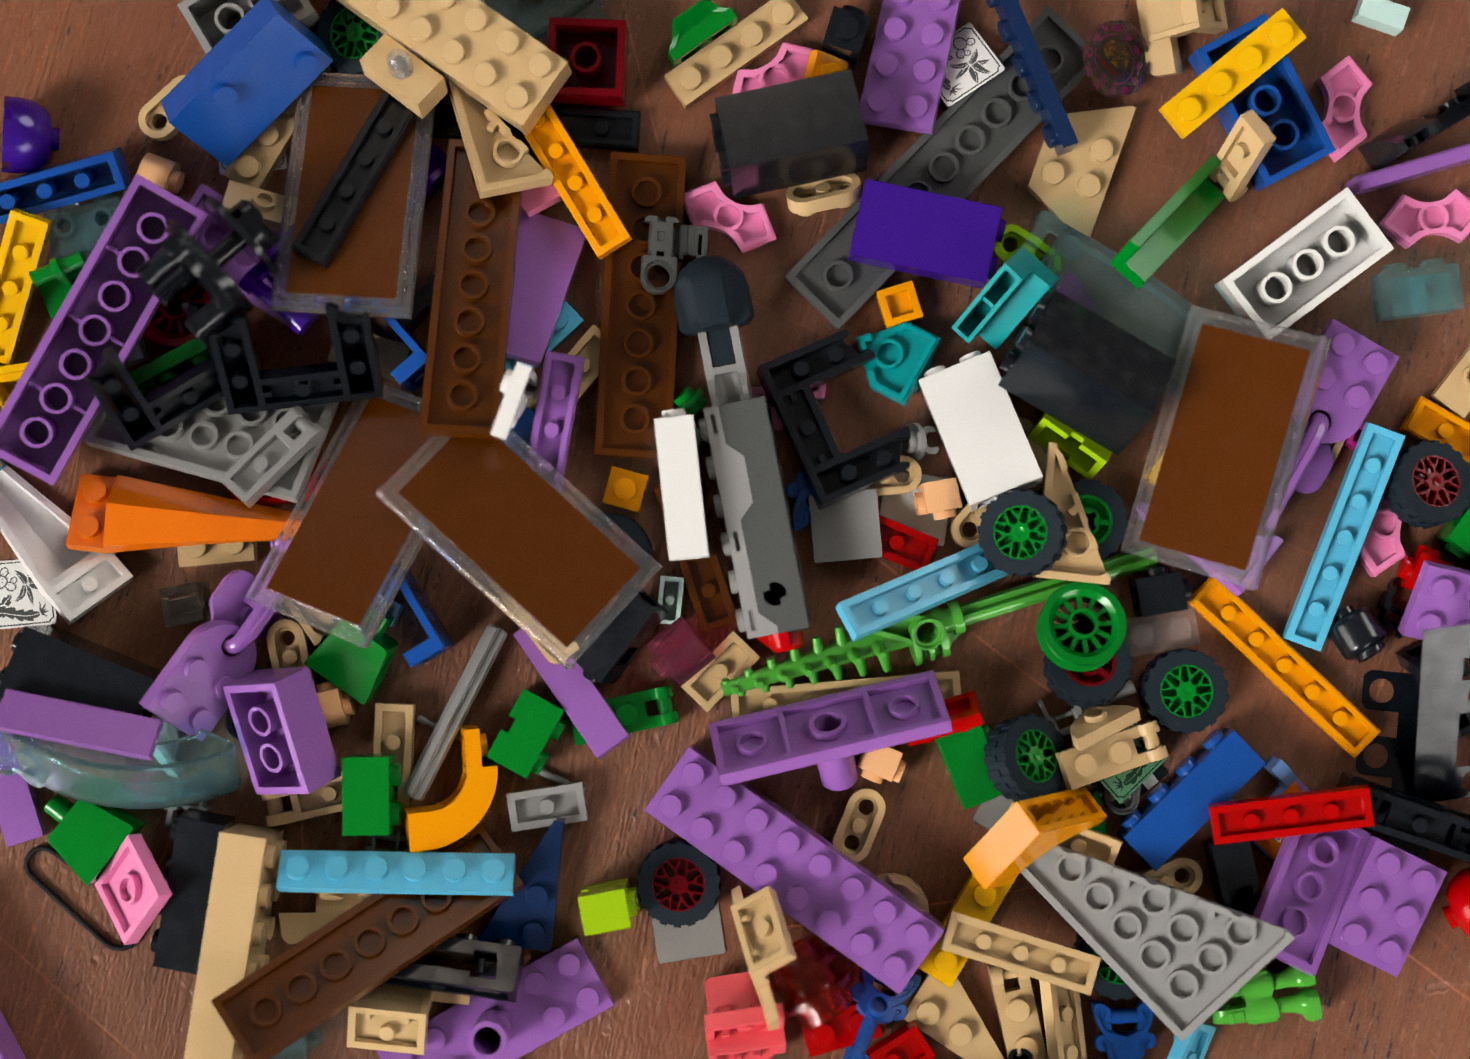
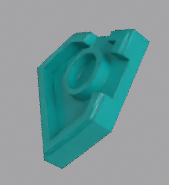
(900, 360)

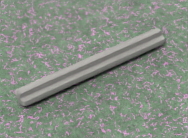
(455, 712)

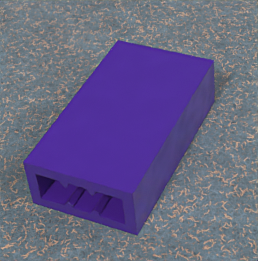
(926, 234)

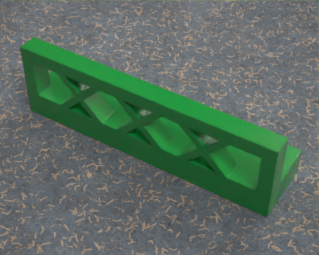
(1169, 226)

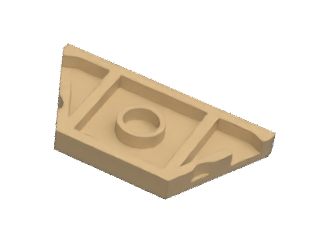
(1078, 180)

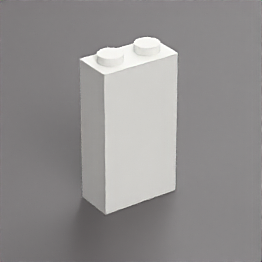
(980, 429)
(681, 486)

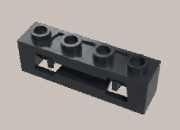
(1416, 819)
(467, 948)

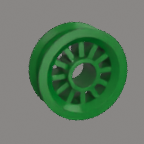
(1108, 607)

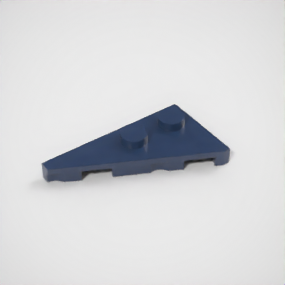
(531, 912)

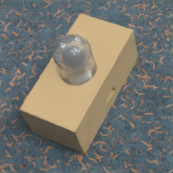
(404, 76)

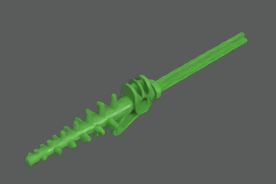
(944, 628)

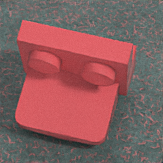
(736, 1020)

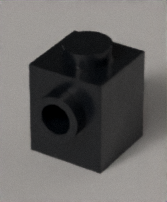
(846, 33)
(1159, 592)

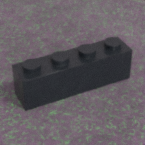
(189, 879)

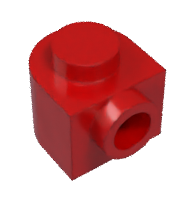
(1410, 565)

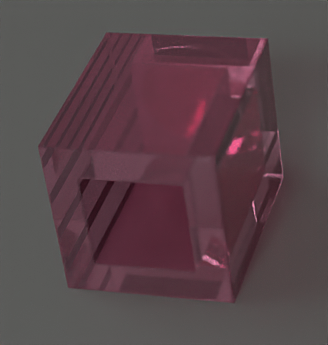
(679, 651)

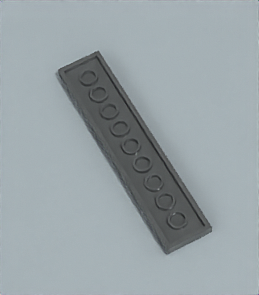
(952, 162)

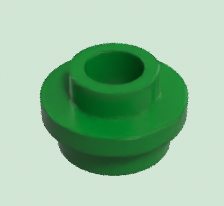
(690, 400)

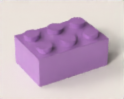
(282, 731)
(1386, 905)

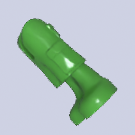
(1258, 1006)

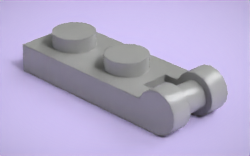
(272, 456)

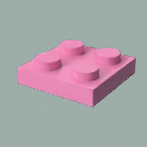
(133, 889)

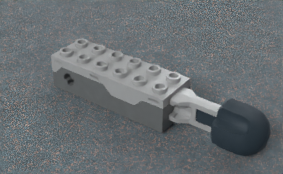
(745, 458)

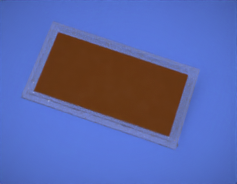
(381, 253)
(1225, 446)
(521, 537)
(341, 544)

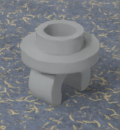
(917, 445)

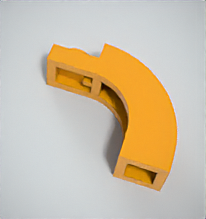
(463, 809)

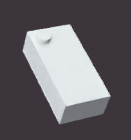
(1306, 263)

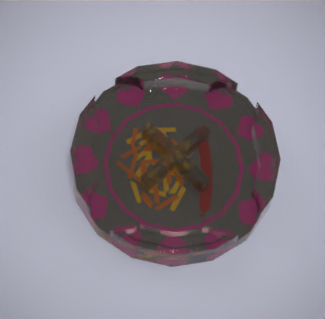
(1116, 58)

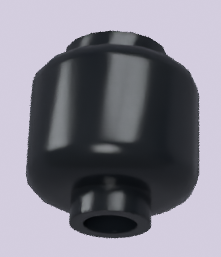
(1357, 633)

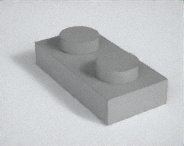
(543, 805)

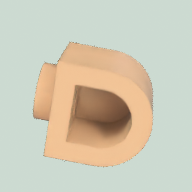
(162, 172)
(939, 498)
(335, 704)
(882, 764)

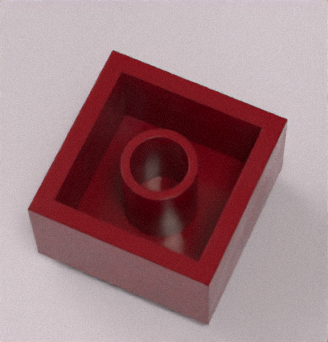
(596, 58)

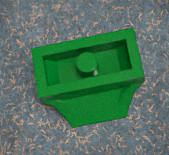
(698, 28)

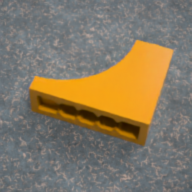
(1029, 832)

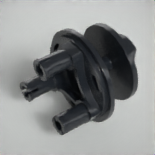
(186, 263)

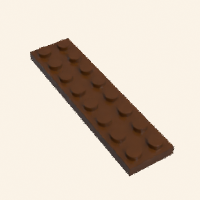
(469, 305)
(637, 326)
(347, 960)

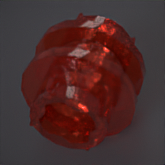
(811, 984)

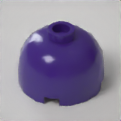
(27, 136)

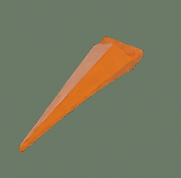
(144, 515)

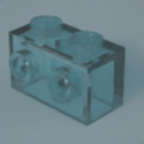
(80, 226)
(1416, 291)

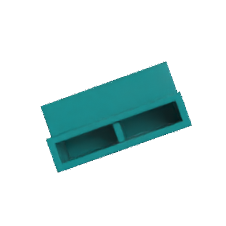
(1006, 299)

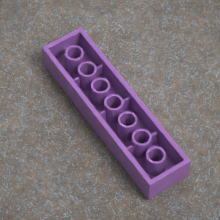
(104, 308)
(811, 876)

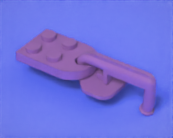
(1346, 391)
(191, 683)

